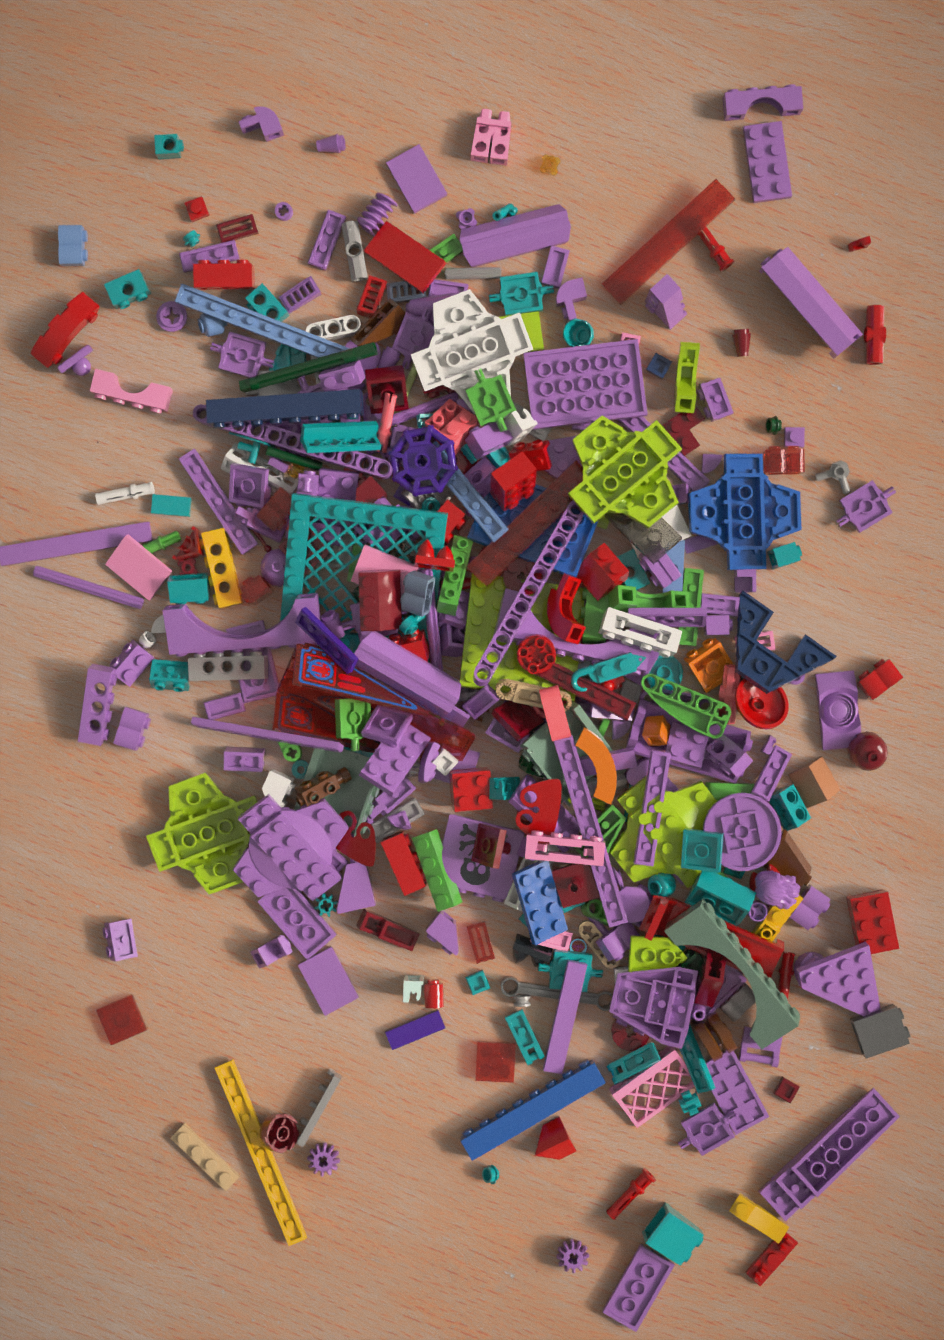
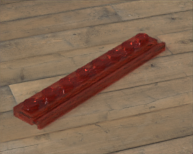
(668, 241)
(526, 527)

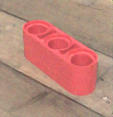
(555, 713)

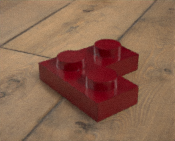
(680, 427)

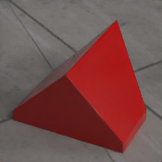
(190, 547)
(554, 1141)

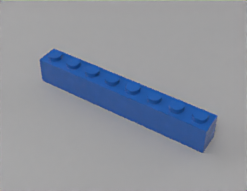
(532, 1109)

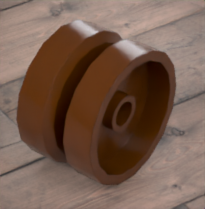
(715, 1036)

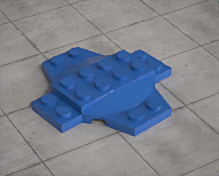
(744, 511)

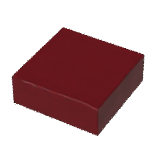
(786, 1089)

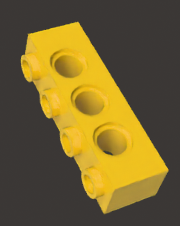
(207, 542)

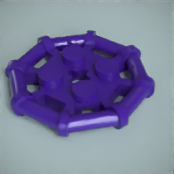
(432, 466)

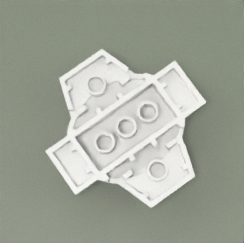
(469, 340)

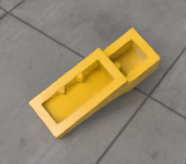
(759, 1218)

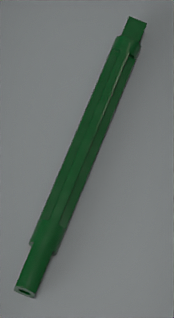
(308, 367)

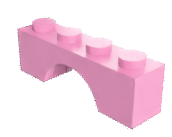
(154, 396)

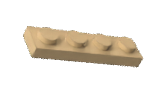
(205, 1157)

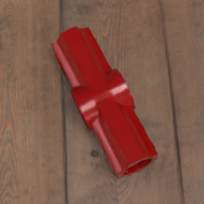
(874, 334)

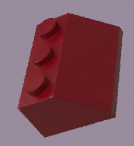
(380, 600)

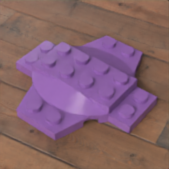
(290, 847)

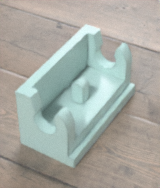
(414, 984)

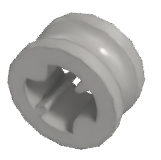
(522, 1000)

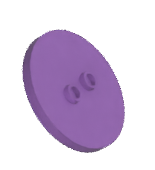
(749, 830)

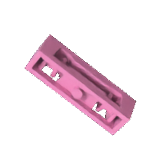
(574, 841)

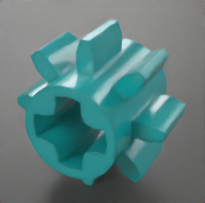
(323, 909)
(689, 1103)

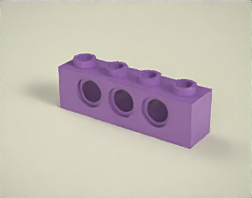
(88, 732)

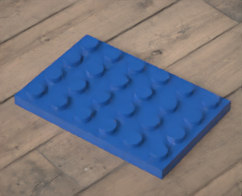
(572, 555)

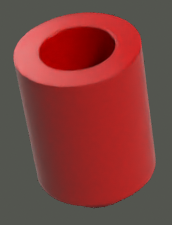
(433, 994)

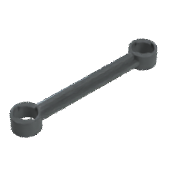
(545, 991)

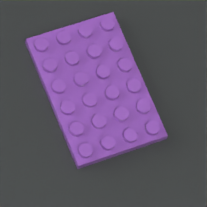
(585, 383)

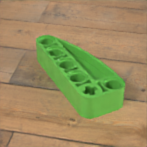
(688, 712)

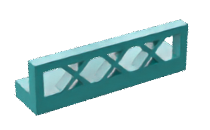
(341, 435)

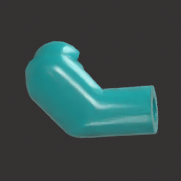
(504, 211)

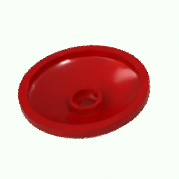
(770, 709)

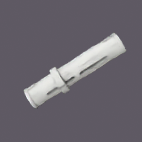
(133, 491)

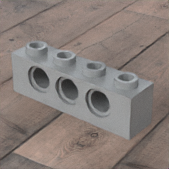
(198, 672)

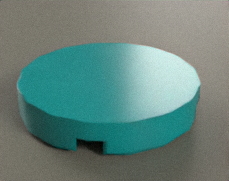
(668, 669)

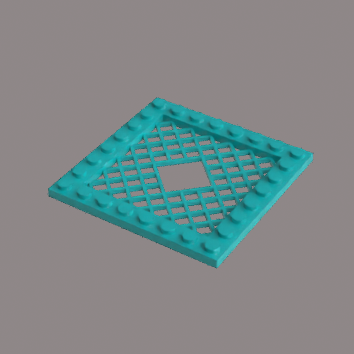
(358, 512)

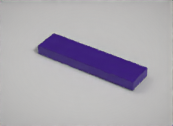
(326, 640)

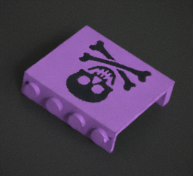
(472, 876)

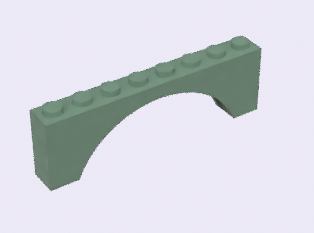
(703, 928)

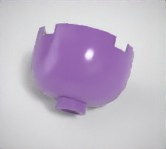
(273, 567)

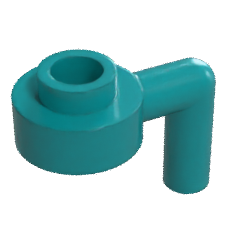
(410, 625)

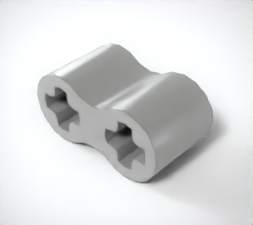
(738, 1002)

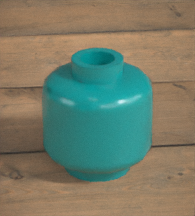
(661, 885)

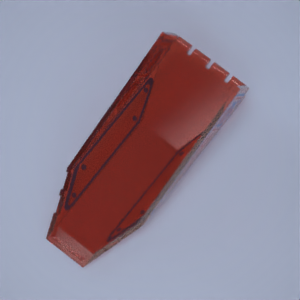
(316, 680)

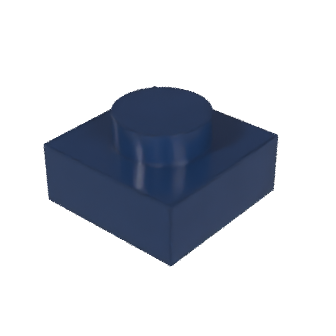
(659, 366)

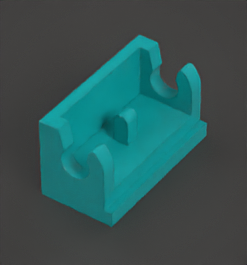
(503, 787)

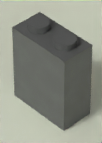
(880, 1031)

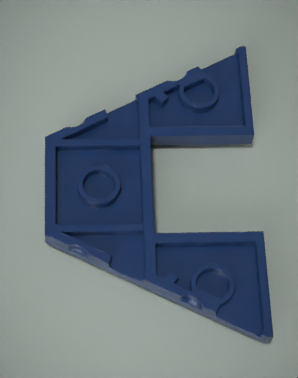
(760, 664)

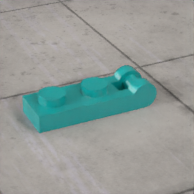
(524, 1036)
(634, 1063)

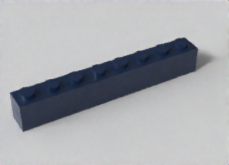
(285, 408)

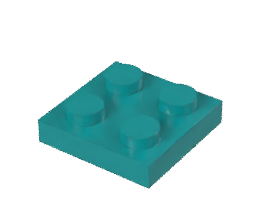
(702, 850)

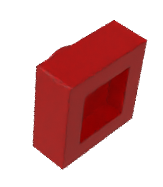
(197, 209)

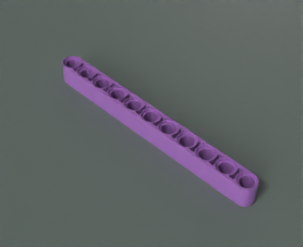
(283, 442)
(524, 600)

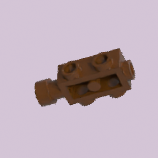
(319, 786)

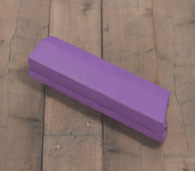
(515, 235)
(408, 673)

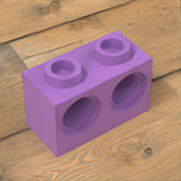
(729, 755)

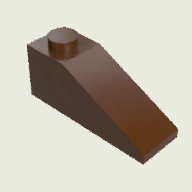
(381, 325)

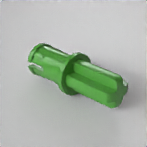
(162, 542)

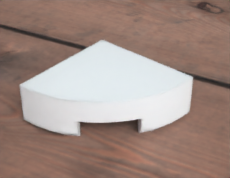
(158, 625)

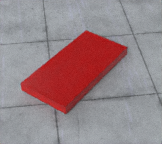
(405, 257)

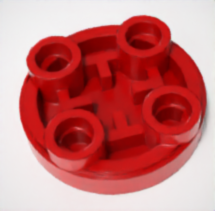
(536, 653)

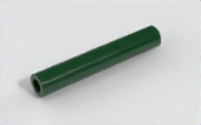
(293, 458)

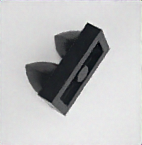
(523, 947)

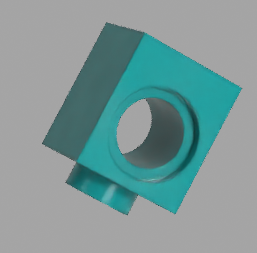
(161, 142)

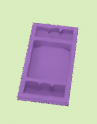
(837, 709)

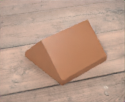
(814, 782)

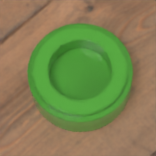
(603, 726)

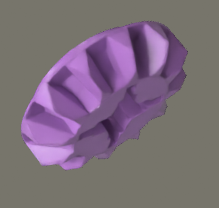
(164, 311)

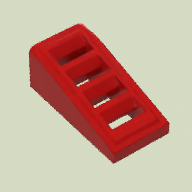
(363, 303)

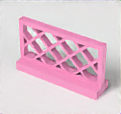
(626, 1087)

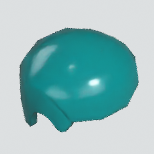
(578, 333)

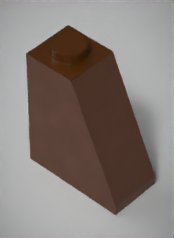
(790, 860)

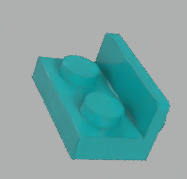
(169, 675)

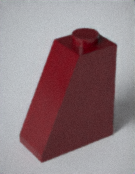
(710, 978)

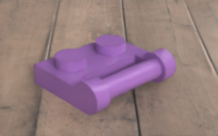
(747, 1041)

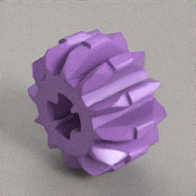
(316, 1155)
(564, 1255)

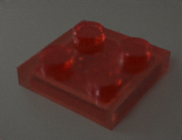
(121, 1019)
(495, 1061)

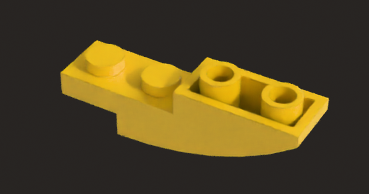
(775, 918)

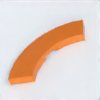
(603, 763)

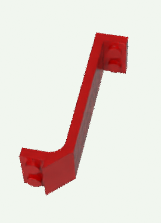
(666, 909)

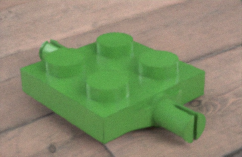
(490, 399)
(351, 719)

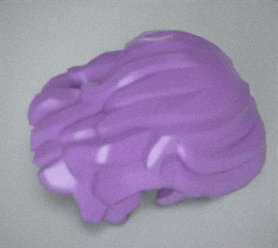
(776, 889)

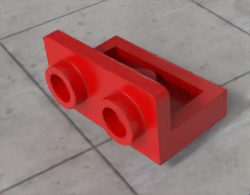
(536, 453)

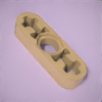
(585, 936)

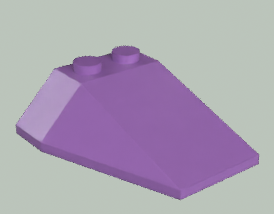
(657, 1002)

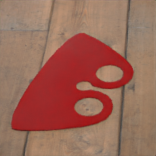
(548, 802)
(356, 847)

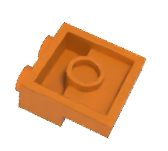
(708, 663)

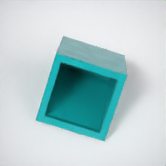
(672, 1234)

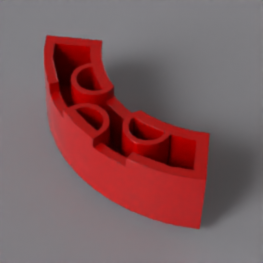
(64, 328)

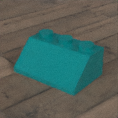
(727, 897)

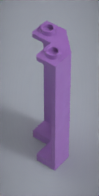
(811, 300)
(645, 708)

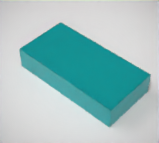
(171, 505)

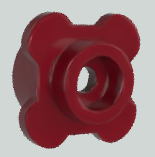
(192, 567)

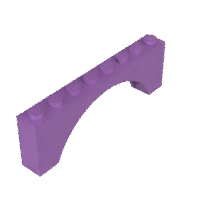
(191, 635)
(579, 652)

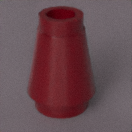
(742, 341)

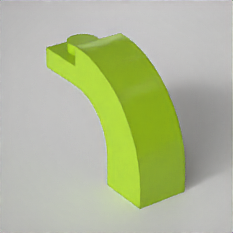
(686, 377)

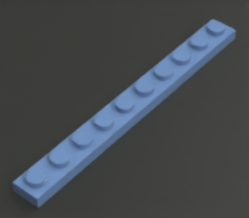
(256, 322)

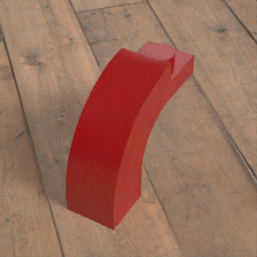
(560, 610)

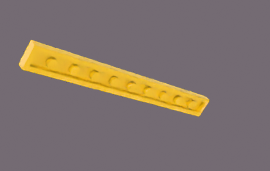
(261, 1156)

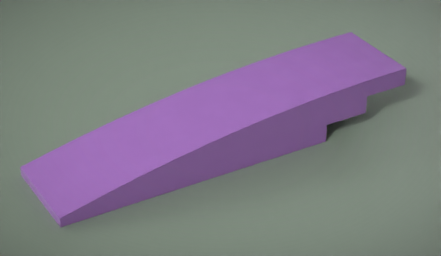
(828, 1154)

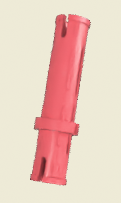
(386, 421)

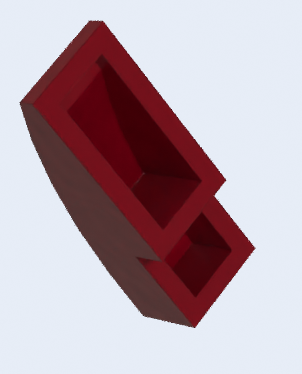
(387, 929)

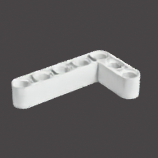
(343, 332)

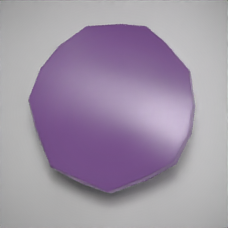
(634, 902)

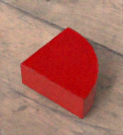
(859, 244)

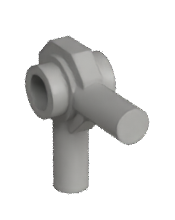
(839, 471)

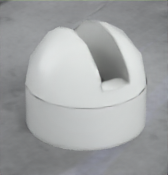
(147, 639)

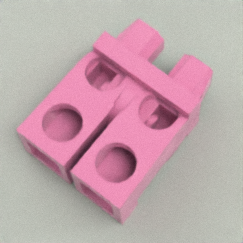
(493, 131)

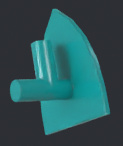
(253, 449)

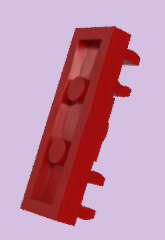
(770, 1259)

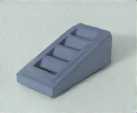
(406, 298)

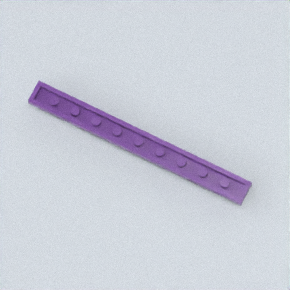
(590, 827)

